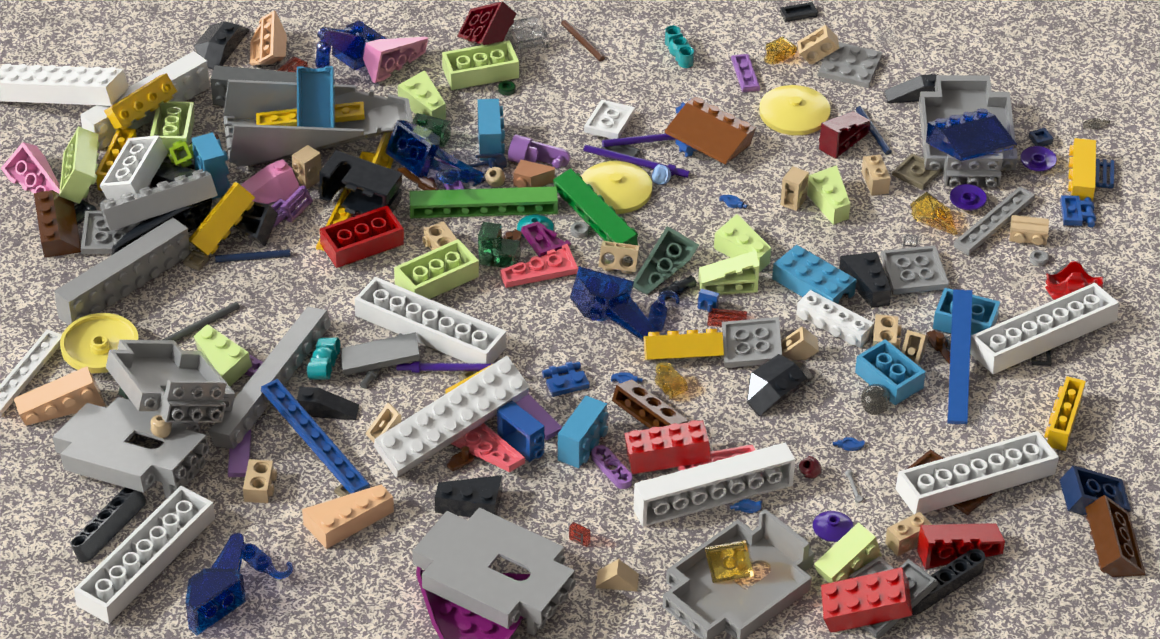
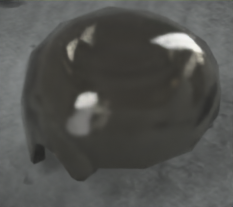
(875, 399)

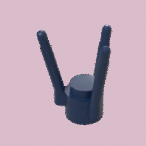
(495, 160)

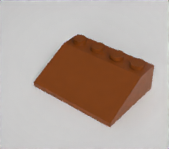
(711, 130)

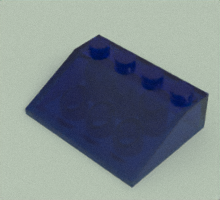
(969, 135)

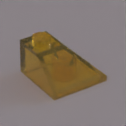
(933, 213)
(729, 561)

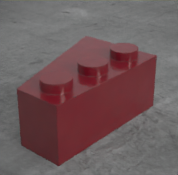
(842, 133)

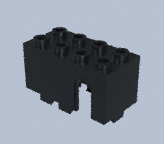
(369, 183)

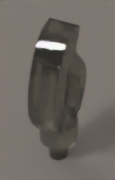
(1095, 123)

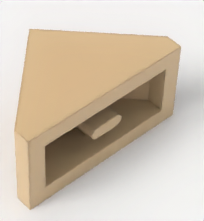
(385, 421)
(617, 577)

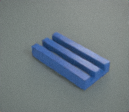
(1105, 164)

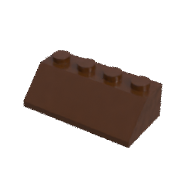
(57, 224)
(1114, 539)

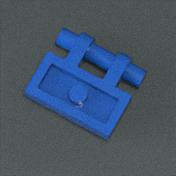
(1072, 214)
(566, 383)

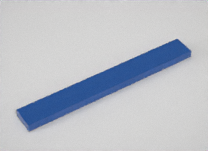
(960, 357)
(314, 437)

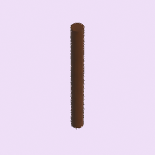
(582, 40)

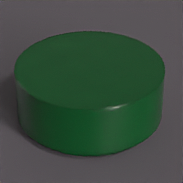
(506, 88)

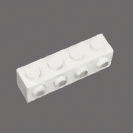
(835, 319)

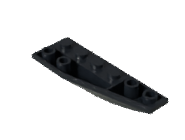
(189, 216)

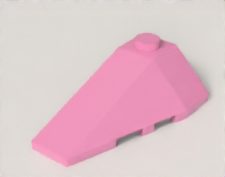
(391, 54)
(30, 169)
(272, 183)

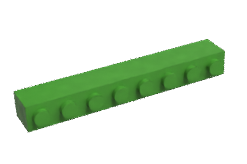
(483, 202)

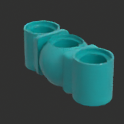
(679, 46)
(323, 358)

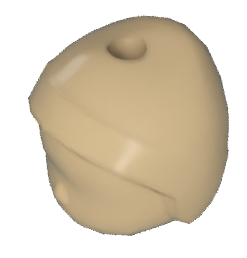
(495, 177)
(159, 427)

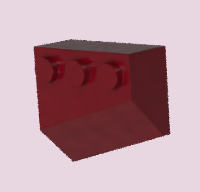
(487, 23)

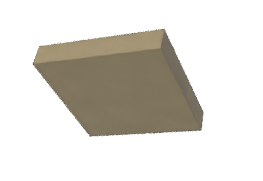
(913, 172)

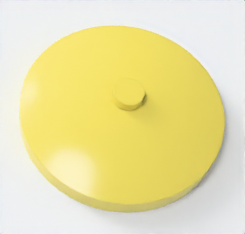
(794, 110)
(620, 184)
(91, 337)

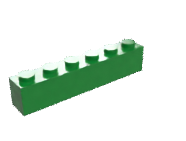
(594, 209)

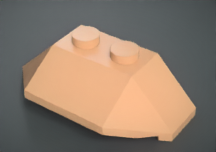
(268, 41)

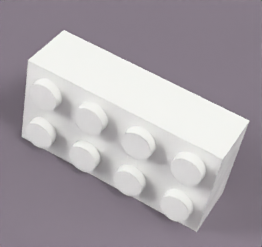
(134, 166)

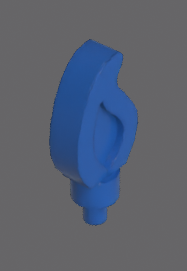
(732, 201)
(625, 376)
(849, 444)
(747, 505)

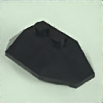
(220, 42)
(775, 382)

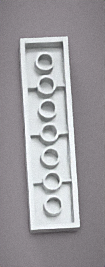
(188, 76)
(62, 84)
(433, 322)
(1043, 328)
(451, 416)
(976, 473)
(713, 484)
(144, 554)

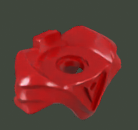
(1069, 280)

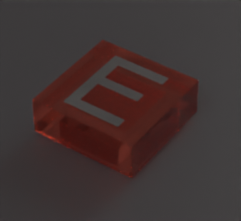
(579, 534)

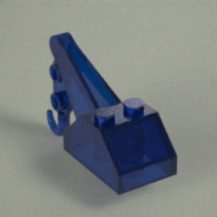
(346, 44)
(416, 149)
(608, 297)
(221, 588)

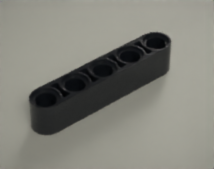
(107, 524)
(953, 577)

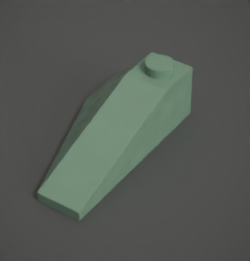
(666, 258)

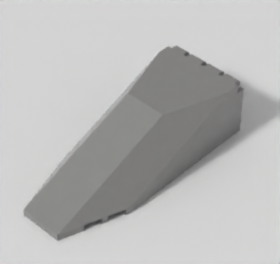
(259, 144)

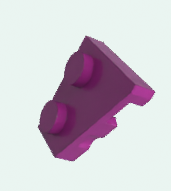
(542, 239)

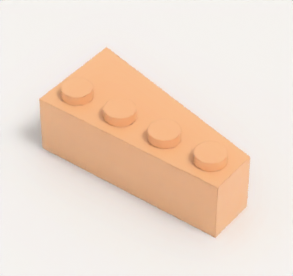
(59, 397)
(347, 515)

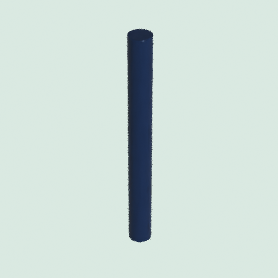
(875, 132)
(252, 256)

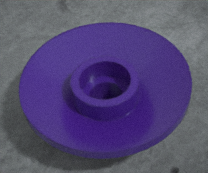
(1038, 158)
(968, 197)
(832, 525)

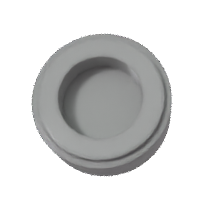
(579, 230)
(1039, 258)

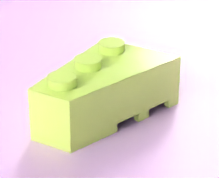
(423, 96)
(829, 194)
(739, 238)
(731, 275)
(224, 355)
(848, 555)

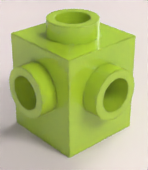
(176, 150)

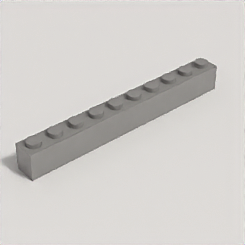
(279, 365)

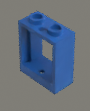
(514, 418)

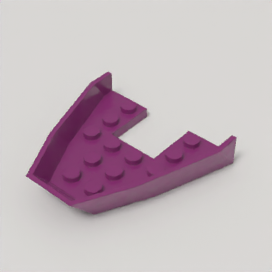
(459, 623)

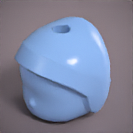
(661, 174)

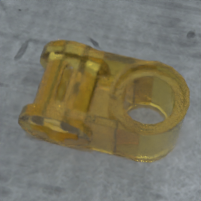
(779, 50)
(670, 380)

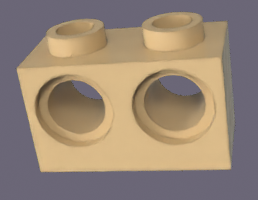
(818, 44)
(794, 188)
(437, 236)
(619, 251)
(887, 328)
(259, 480)
(905, 534)

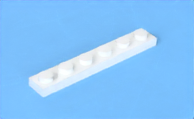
(28, 368)

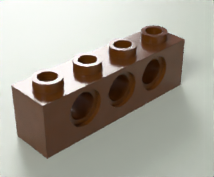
(645, 405)

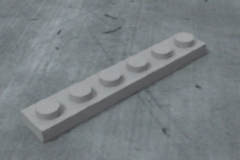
(994, 220)

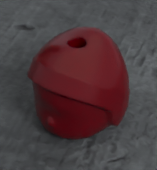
(810, 467)

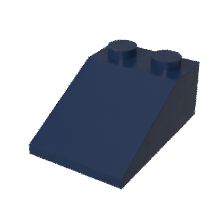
(1085, 486)

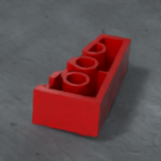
(946, 542)

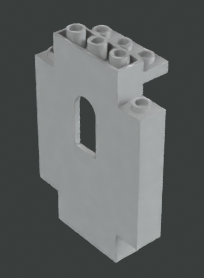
(953, 97)
(191, 383)
(97, 448)
(458, 568)
(725, 605)

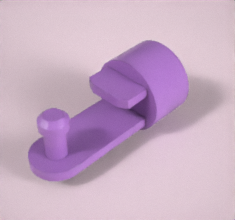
(526, 149)

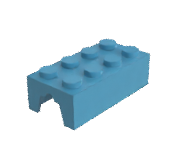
(316, 97)
(804, 272)

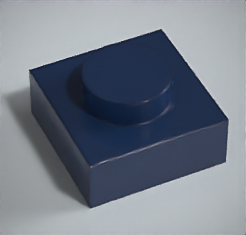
(1041, 137)

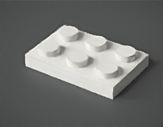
(609, 119)

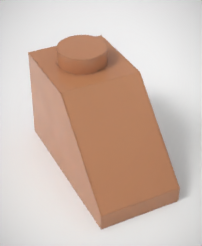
(532, 174)

